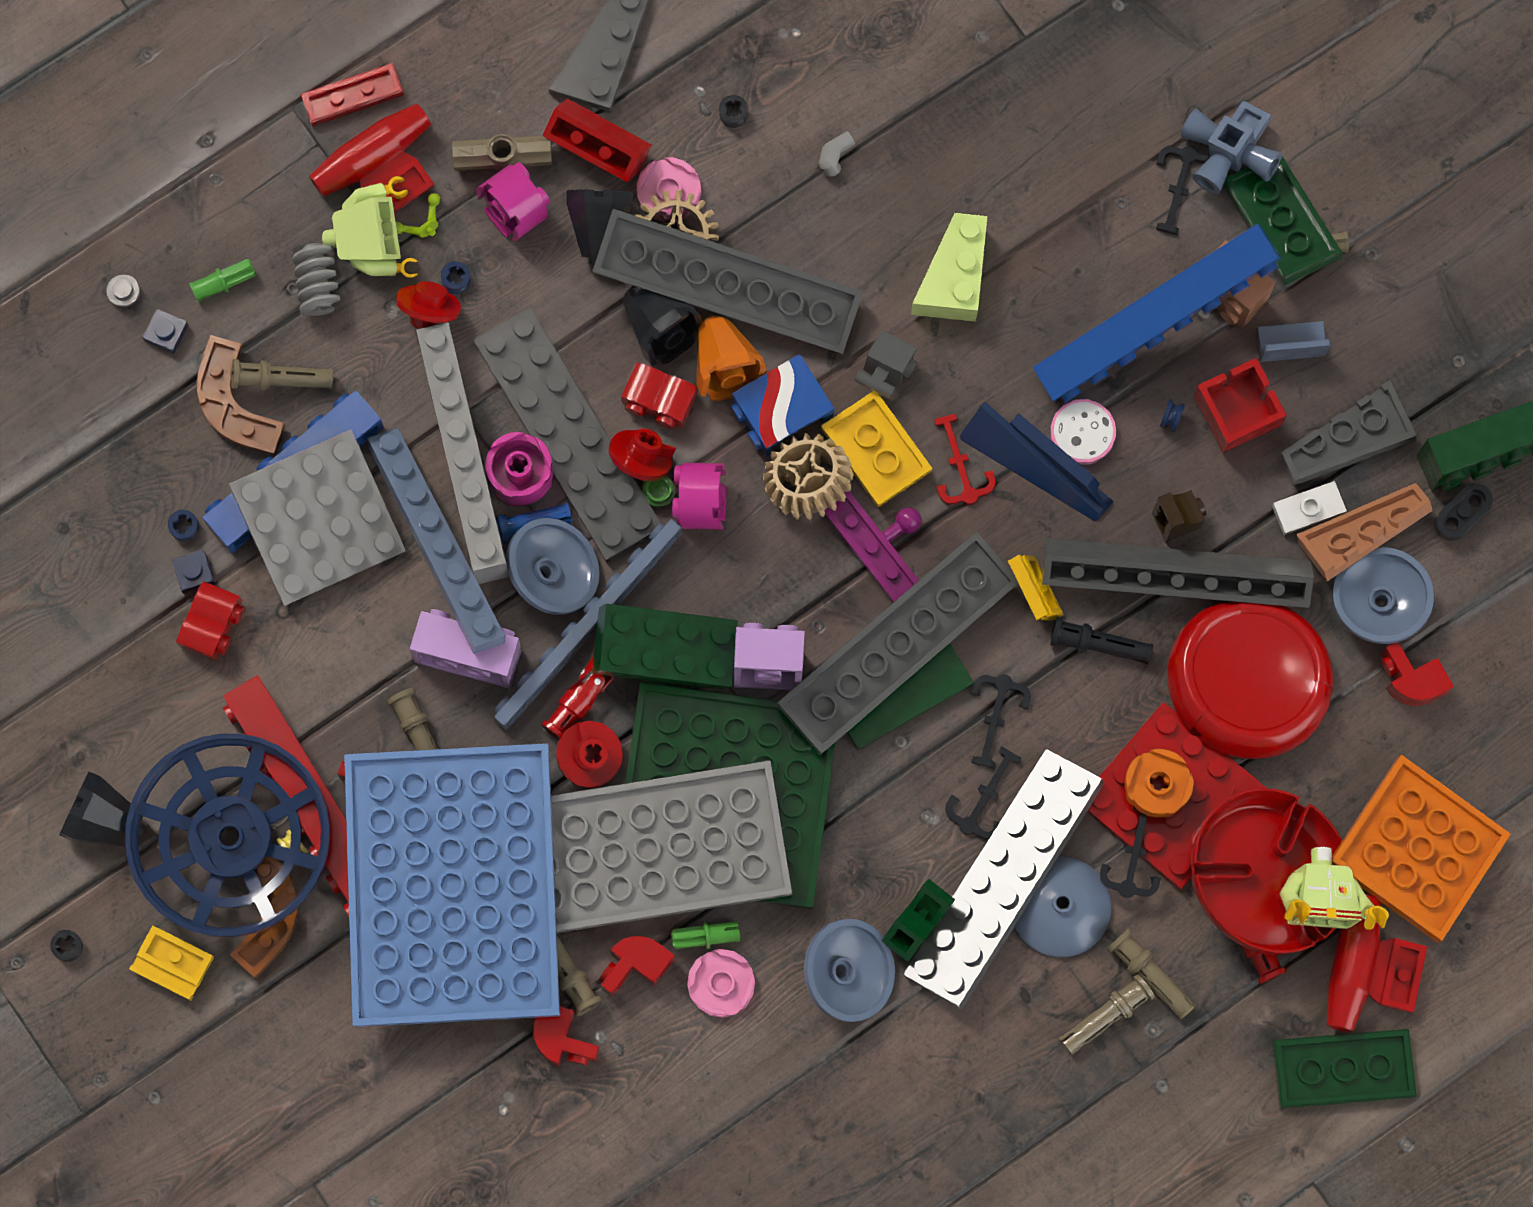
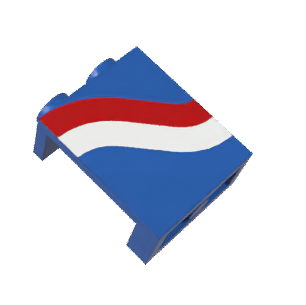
(780, 404)

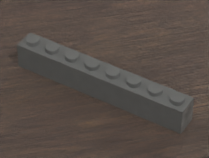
(1177, 572)

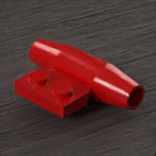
(379, 156)
(1373, 968)

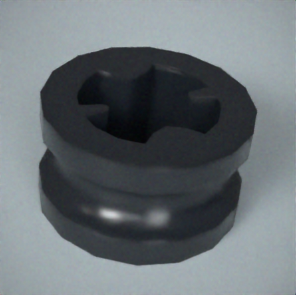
(743, 111)
(66, 935)

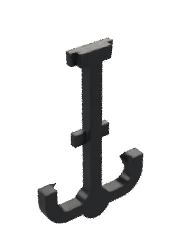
(1187, 155)
(1003, 684)
(968, 824)
(1128, 888)

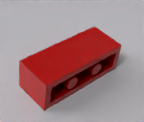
(597, 140)

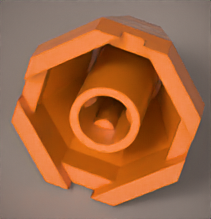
(725, 359)

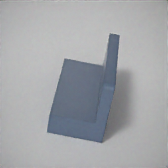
(1292, 341)

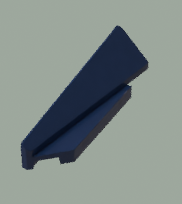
(1036, 459)

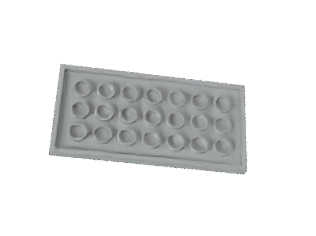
(667, 847)

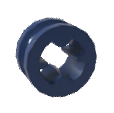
(465, 278)
(1172, 415)
(191, 530)

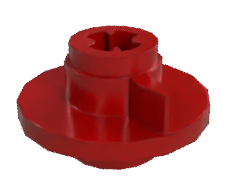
(427, 304)
(641, 454)
(589, 754)

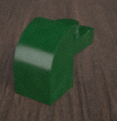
(918, 920)

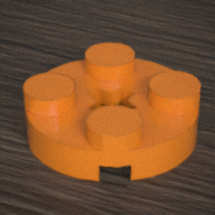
(1142, 793)

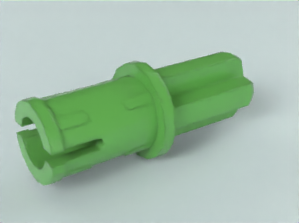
(222, 280)
(705, 935)

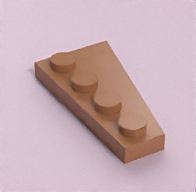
(1355, 534)

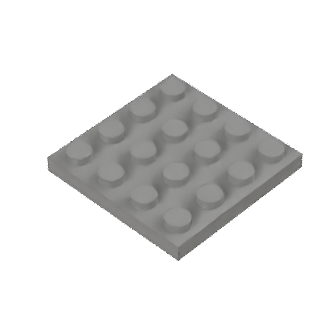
(317, 517)

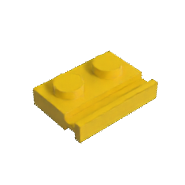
(1038, 596)
(171, 963)

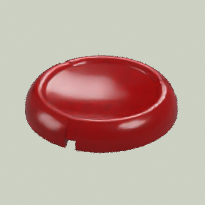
(1250, 678)
(1245, 859)

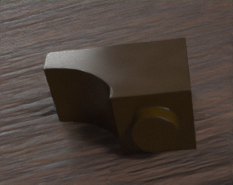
(1178, 514)

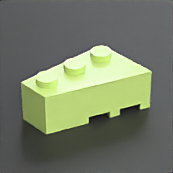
(955, 273)

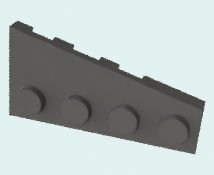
(601, 57)
(1363, 431)

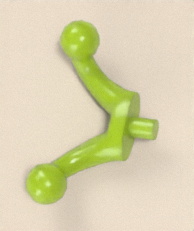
(428, 227)

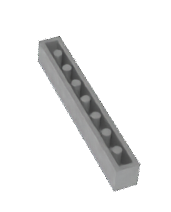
(462, 453)

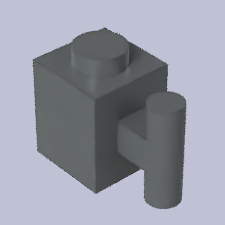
(887, 361)

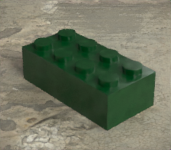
(1478, 448)
(664, 646)

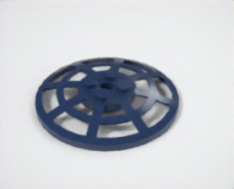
(211, 821)

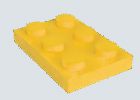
(878, 448)

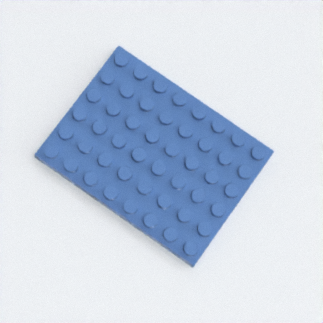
(451, 885)

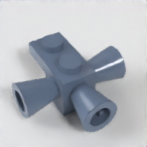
(1231, 145)

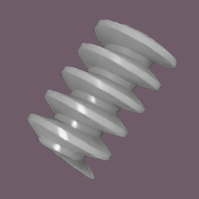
(314, 278)

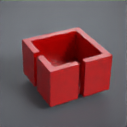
(1237, 410)

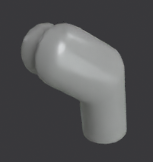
(831, 153)

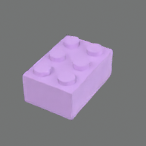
(442, 645)
(768, 657)

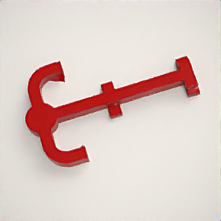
(969, 494)

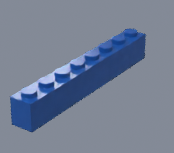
(1157, 313)

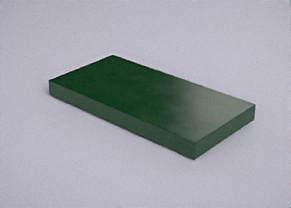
(1286, 218)
(924, 690)
(1344, 1068)

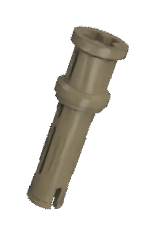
(264, 375)
(412, 719)
(1140, 962)
(575, 983)
(1119, 1005)

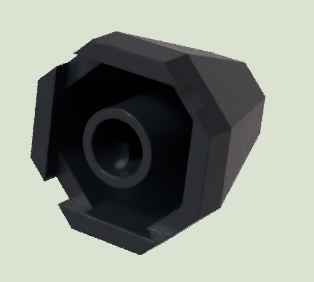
(590, 216)
(660, 324)
(98, 814)

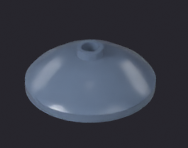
(563, 557)
(1390, 577)
(1068, 930)
(864, 968)

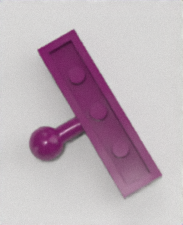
(874, 546)

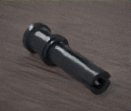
(1084, 638)

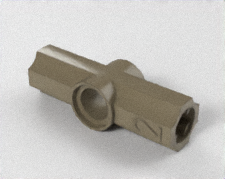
(480, 153)

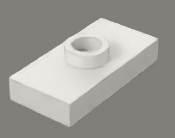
(1309, 508)

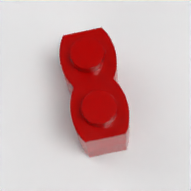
(659, 396)
(210, 620)

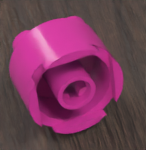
(514, 201)
(516, 487)
(701, 496)

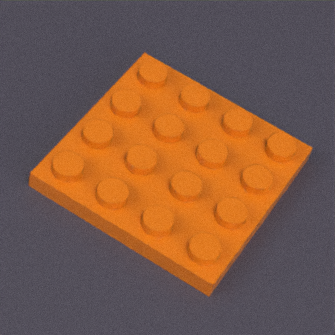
(1420, 848)

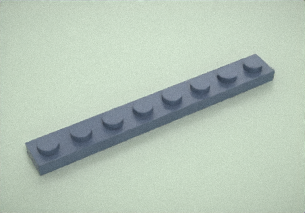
(436, 541)
(578, 633)

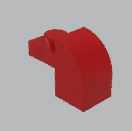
(1414, 686)
(638, 955)
(553, 1040)

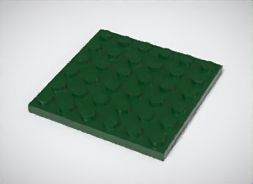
(704, 731)

